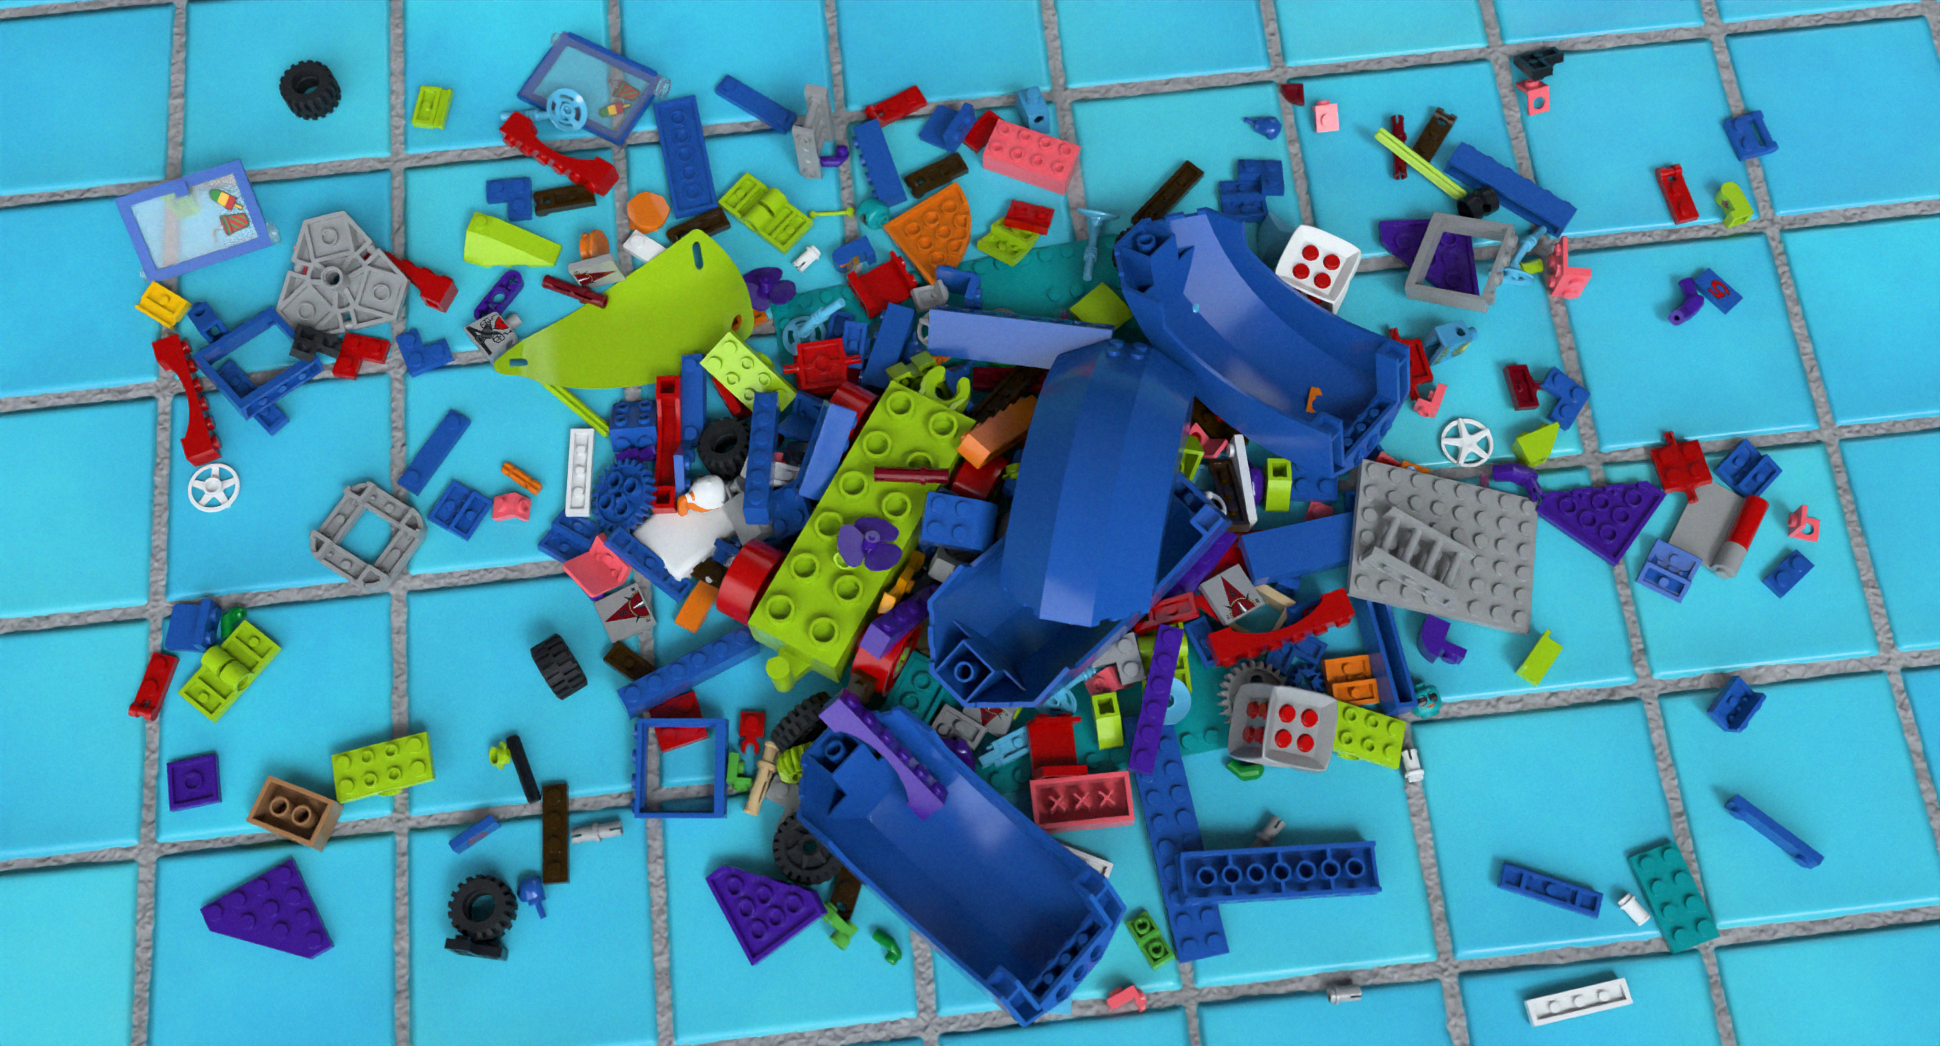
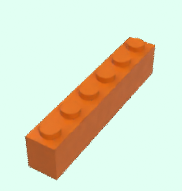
(998, 433)

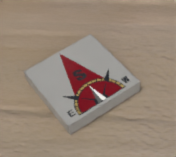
(597, 271)
(1231, 595)
(625, 613)
(994, 719)

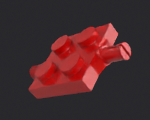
(822, 364)
(1419, 367)
(1681, 467)

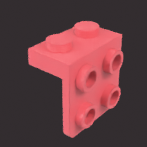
(1565, 280)
(598, 569)

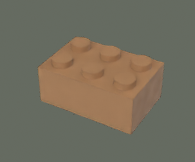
(295, 813)

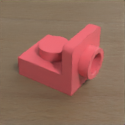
(1430, 407)

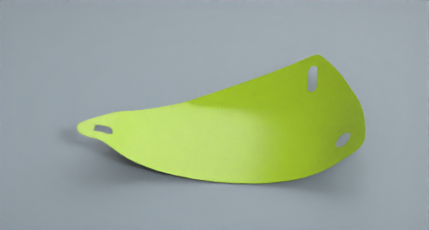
(646, 326)

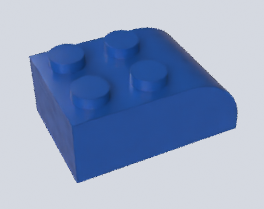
(957, 523)

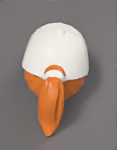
(704, 495)

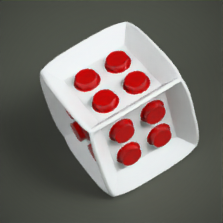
(1319, 266)

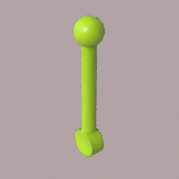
(849, 212)

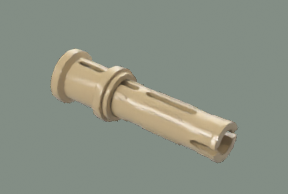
(767, 767)

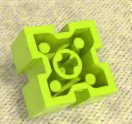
(913, 373)

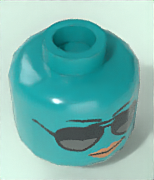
(873, 212)
(1428, 700)

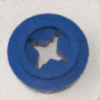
(1308, 671)

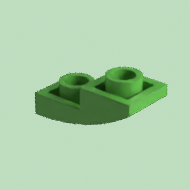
(1150, 940)

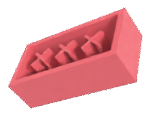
(1031, 157)
(1082, 802)

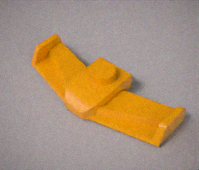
(904, 585)

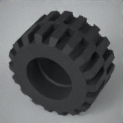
(302, 78)
(716, 439)
(558, 666)
(468, 894)

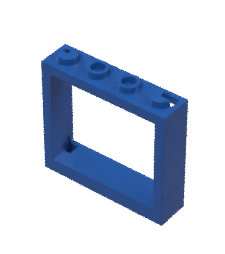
(273, 389)
(640, 758)

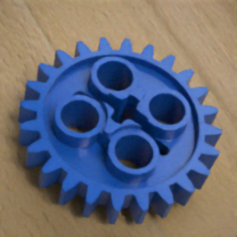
(624, 495)

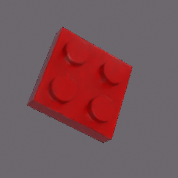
(676, 737)

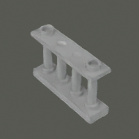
(816, 130)
(1400, 568)

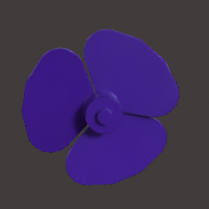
(762, 287)
(864, 539)

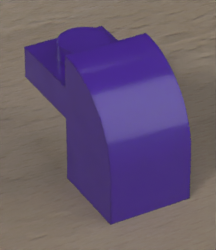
(1432, 642)

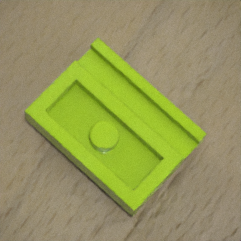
(432, 107)

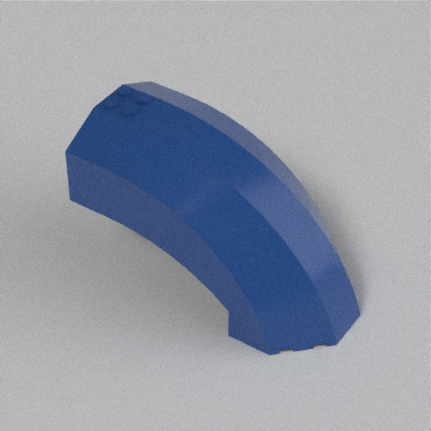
(1260, 342)
(1097, 483)
(1004, 656)
(971, 877)

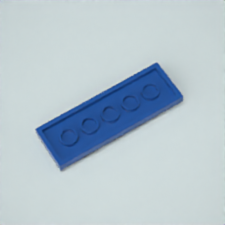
(685, 157)

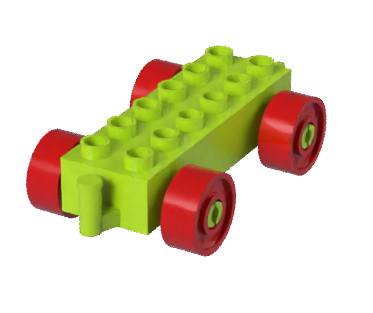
(802, 598)

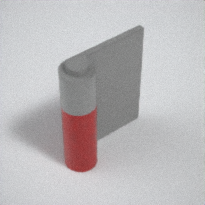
(1719, 528)

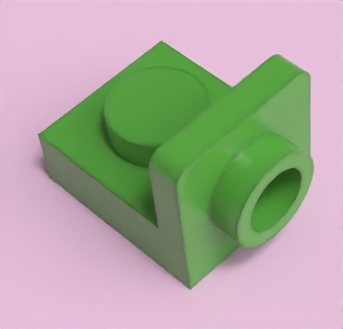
(736, 768)

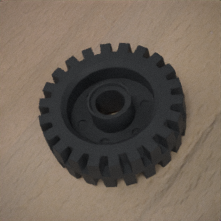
(801, 723)
(795, 862)

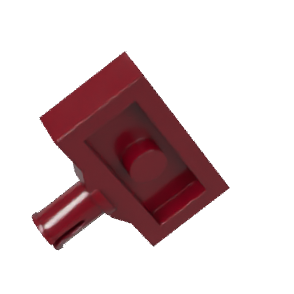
(1522, 387)

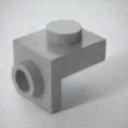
(930, 296)

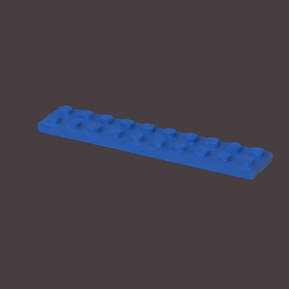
(1173, 830)

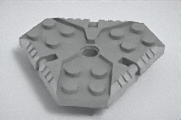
(367, 289)

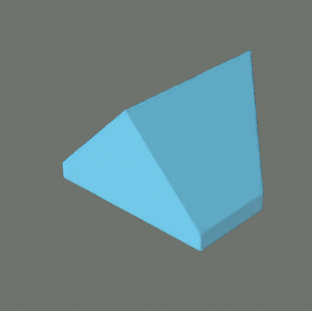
(1273, 238)

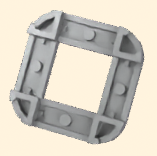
(357, 499)

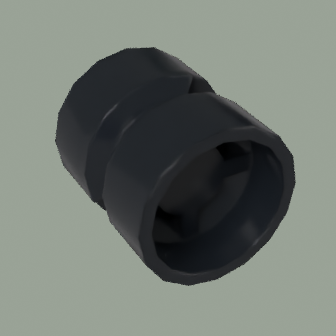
(1479, 203)

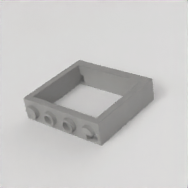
(1465, 226)

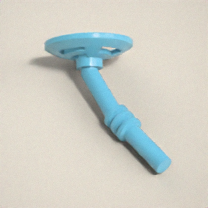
(560, 111)
(1091, 251)
(1513, 271)
(804, 331)
(1061, 697)

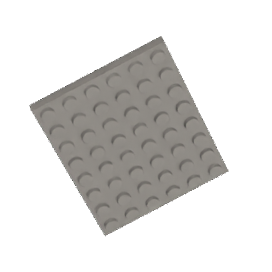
(1492, 523)

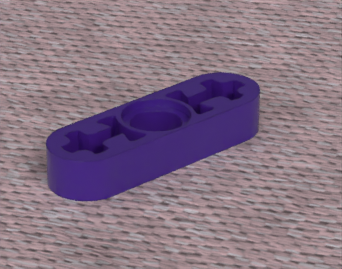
(499, 287)

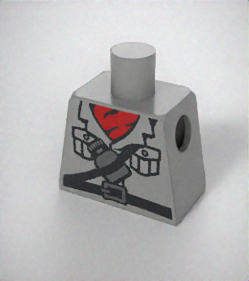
(494, 335)

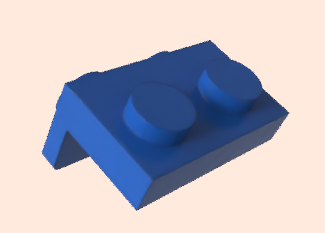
(1735, 705)

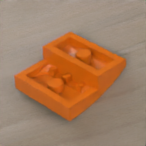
(1350, 680)

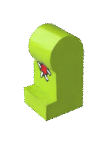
(1733, 204)

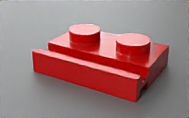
(1029, 217)

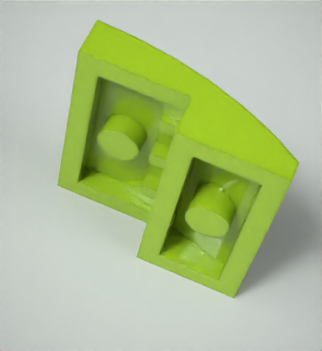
(1007, 243)
(1101, 307)

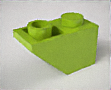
(1535, 447)
(1277, 484)
(1107, 720)

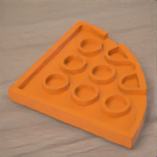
(934, 231)

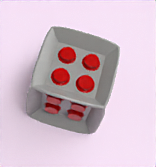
(1283, 727)

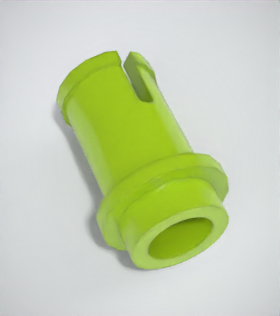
(1532, 266)

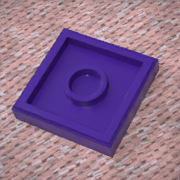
(194, 782)

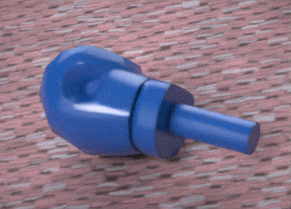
(1266, 126)
(912, 348)
(962, 369)
(532, 892)

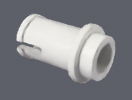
(807, 258)
(1412, 767)
(1633, 909)

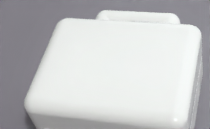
(686, 539)

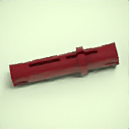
(1397, 130)
(583, 294)
(916, 475)

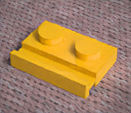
(163, 305)

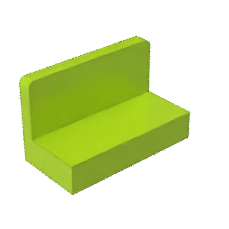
(1539, 659)

